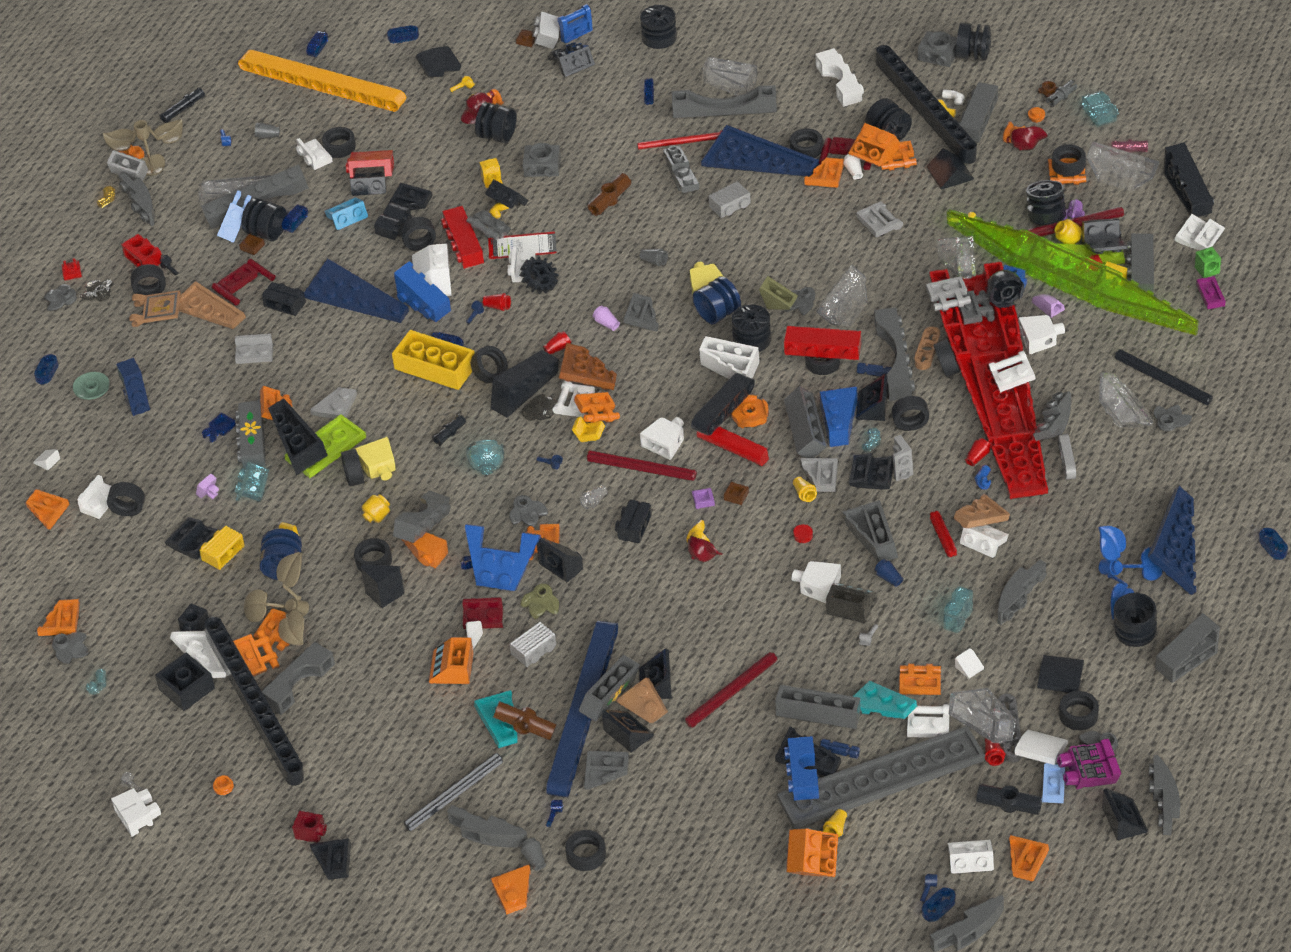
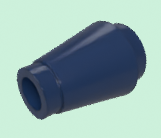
(888, 572)

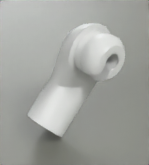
(951, 94)

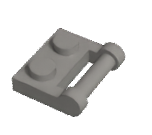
(875, 222)

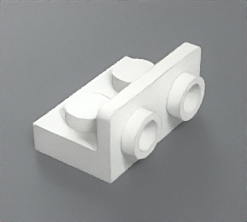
(313, 153)
(517, 260)
(94, 498)
(983, 539)
(971, 856)

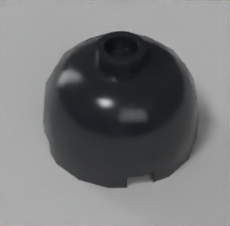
(1004, 288)

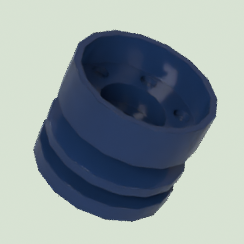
(716, 300)
(274, 547)

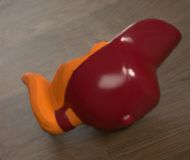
(475, 101)
(1023, 137)

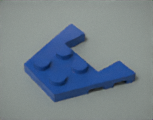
(499, 567)

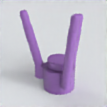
(1074, 209)

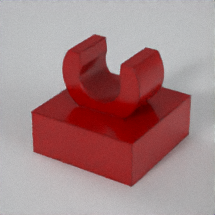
(71, 270)

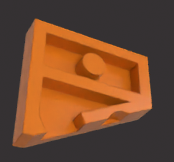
(1026, 857)
(513, 888)

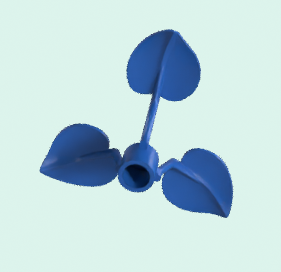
(1111, 544)

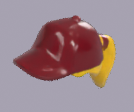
(699, 545)

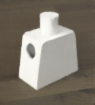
(1039, 332)
(663, 437)
(817, 579)

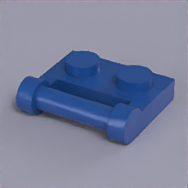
(578, 27)

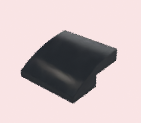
(437, 61)
(871, 472)
(190, 537)
(1060, 674)

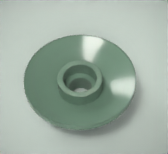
(91, 385)

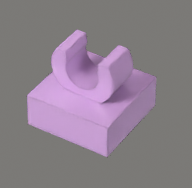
(207, 487)

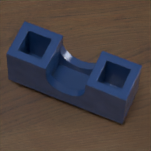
(134, 387)

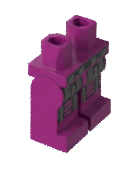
(1090, 765)

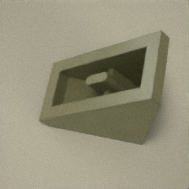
(776, 296)

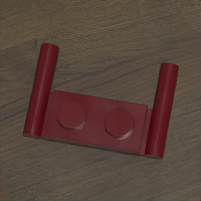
(839, 146)
(240, 278)

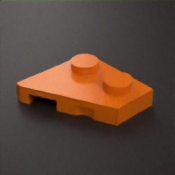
(826, 174)
(47, 507)
(62, 619)

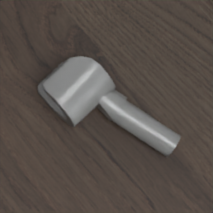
(865, 638)

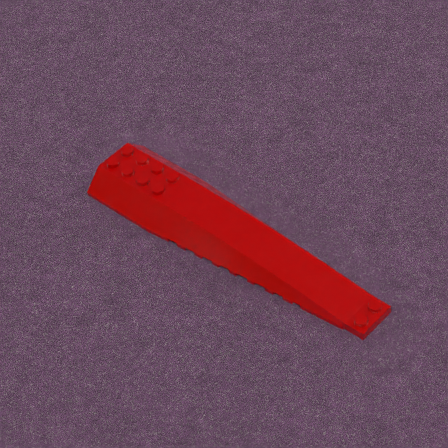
(1004, 415)

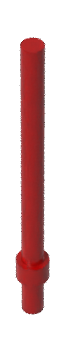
(680, 140)

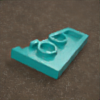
(884, 701)
(501, 732)

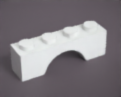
(832, 64)

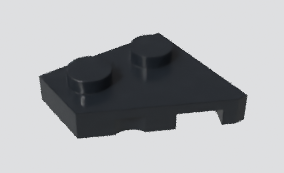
(411, 197)
(333, 857)

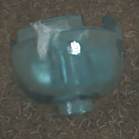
(485, 456)

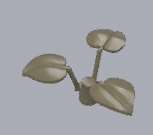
(169, 133)
(292, 626)

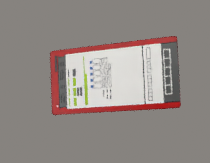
(537, 242)

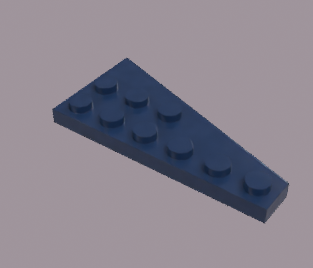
(751, 153)
(346, 290)
(1173, 545)

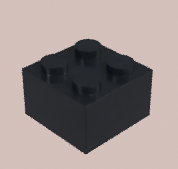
(185, 681)

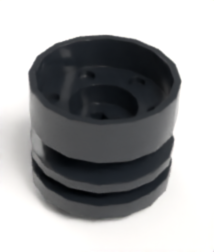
(658, 26)
(973, 41)
(889, 117)
(495, 122)
(1046, 202)
(263, 219)
(751, 326)
(1135, 619)

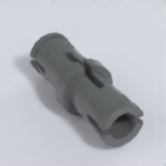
(1061, 93)

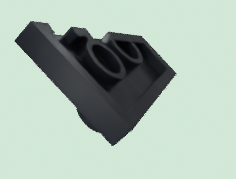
(825, 761)

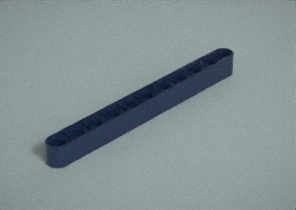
(578, 724)

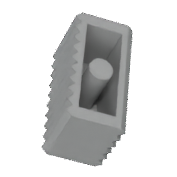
(546, 30)
(132, 166)
(729, 199)
(533, 644)

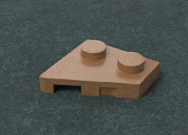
(644, 701)

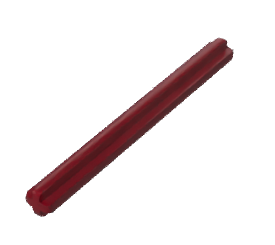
(1107, 214)
(641, 465)
(731, 689)

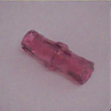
(1131, 146)

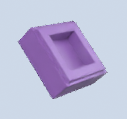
(703, 498)

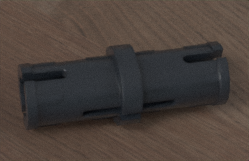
(449, 429)

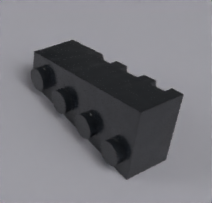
(1186, 180)
(522, 382)
(299, 440)

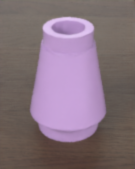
(606, 318)

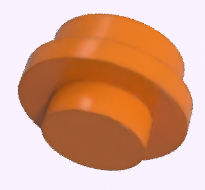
(1036, 114)
(223, 785)

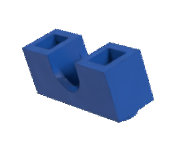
(803, 781)

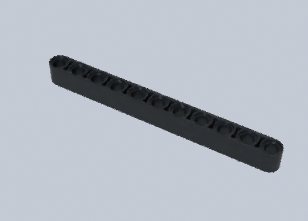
(926, 104)
(254, 701)

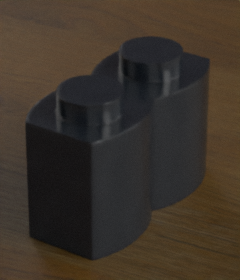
(392, 220)

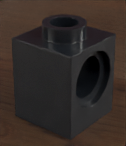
(193, 618)

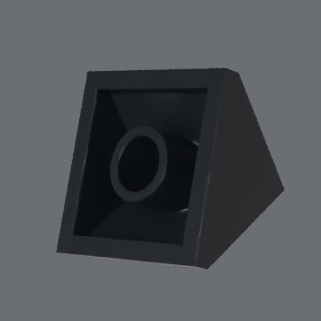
(948, 170)
(873, 400)
(383, 583)
(659, 673)
(625, 729)
(1122, 815)

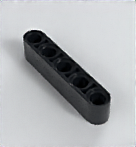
(722, 404)

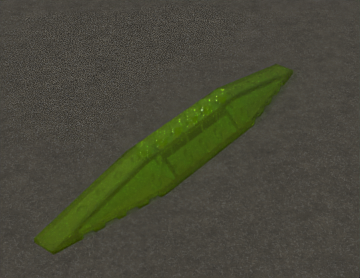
(1071, 272)

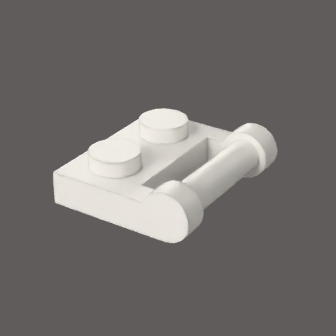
(1013, 376)
(572, 409)
(928, 726)

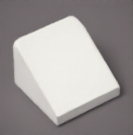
(47, 459)
(474, 631)
(968, 663)

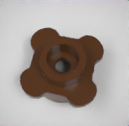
(1048, 88)

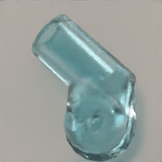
(874, 440)
(95, 687)

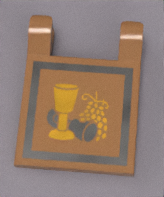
(156, 307)

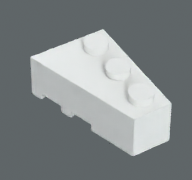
(729, 357)

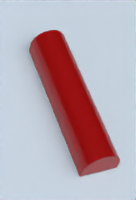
(737, 445)

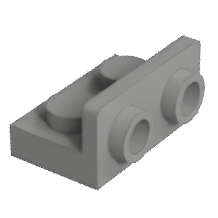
(254, 348)
(902, 459)

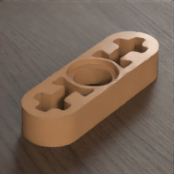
(926, 342)

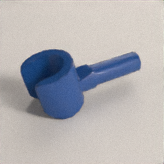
(226, 140)

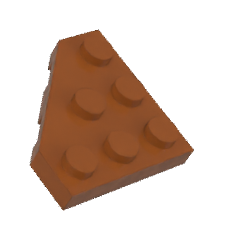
(585, 369)

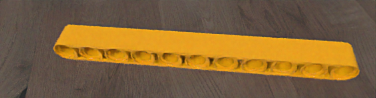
(322, 80)

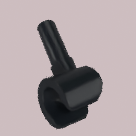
(165, 263)

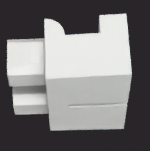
(132, 809)

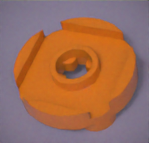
(751, 419)

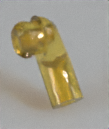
(109, 196)

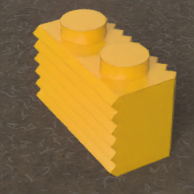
(222, 547)

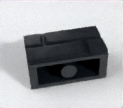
(283, 298)
(633, 521)

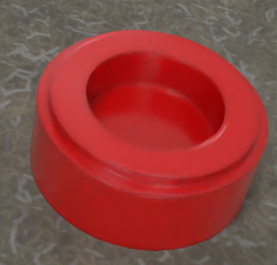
(803, 533)

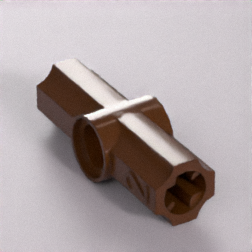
(609, 194)
(524, 720)

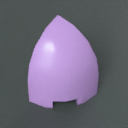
(1048, 304)

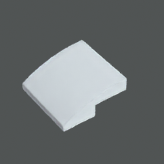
(1198, 233)
(1040, 747)

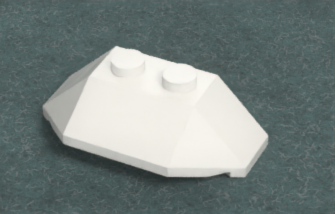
(434, 264)

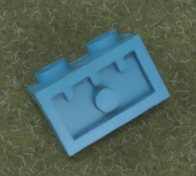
(347, 213)

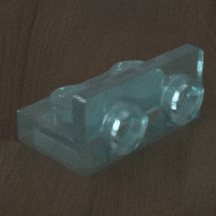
(252, 482)

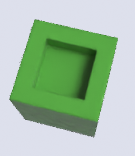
(1207, 262)

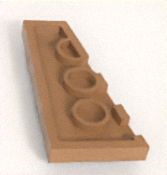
(208, 306)

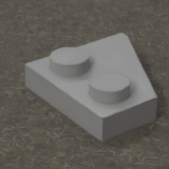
(335, 404)
(821, 472)

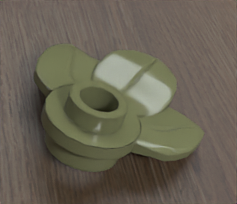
(540, 603)

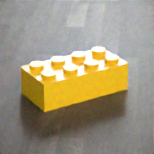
(433, 359)

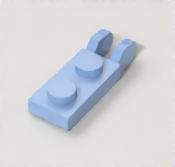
(232, 220)
(1053, 784)

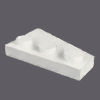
(197, 646)

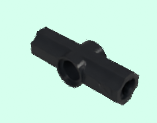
(1009, 799)

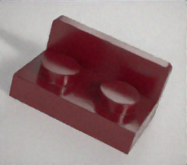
(486, 610)

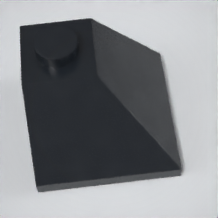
(559, 559)

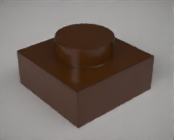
(525, 38)
(251, 244)
(736, 493)

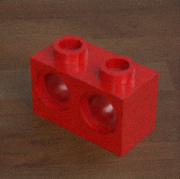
(141, 251)

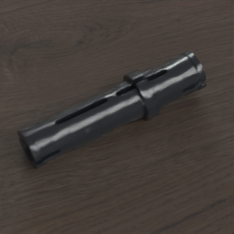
(187, 101)

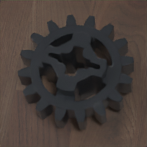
(539, 274)

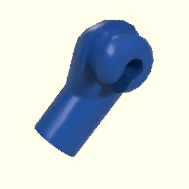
(981, 477)

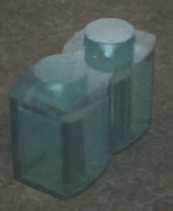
(1099, 108)
(958, 609)

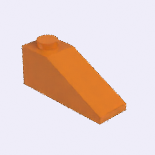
(428, 549)

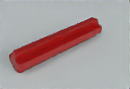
(943, 533)

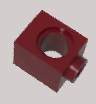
(309, 826)

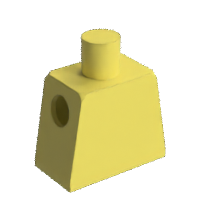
(702, 275)
(377, 459)

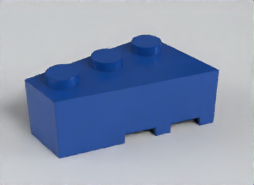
(419, 294)
(838, 414)

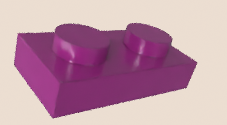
(1210, 292)

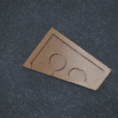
(981, 513)

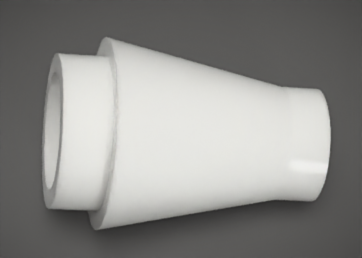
(853, 165)

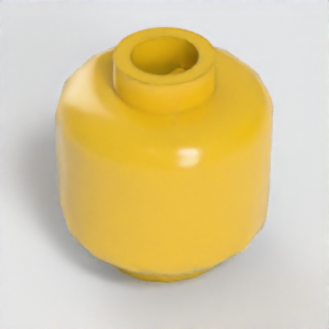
(1068, 232)
(375, 508)

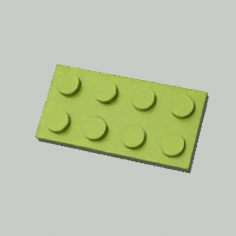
(337, 437)

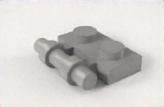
(947, 289)

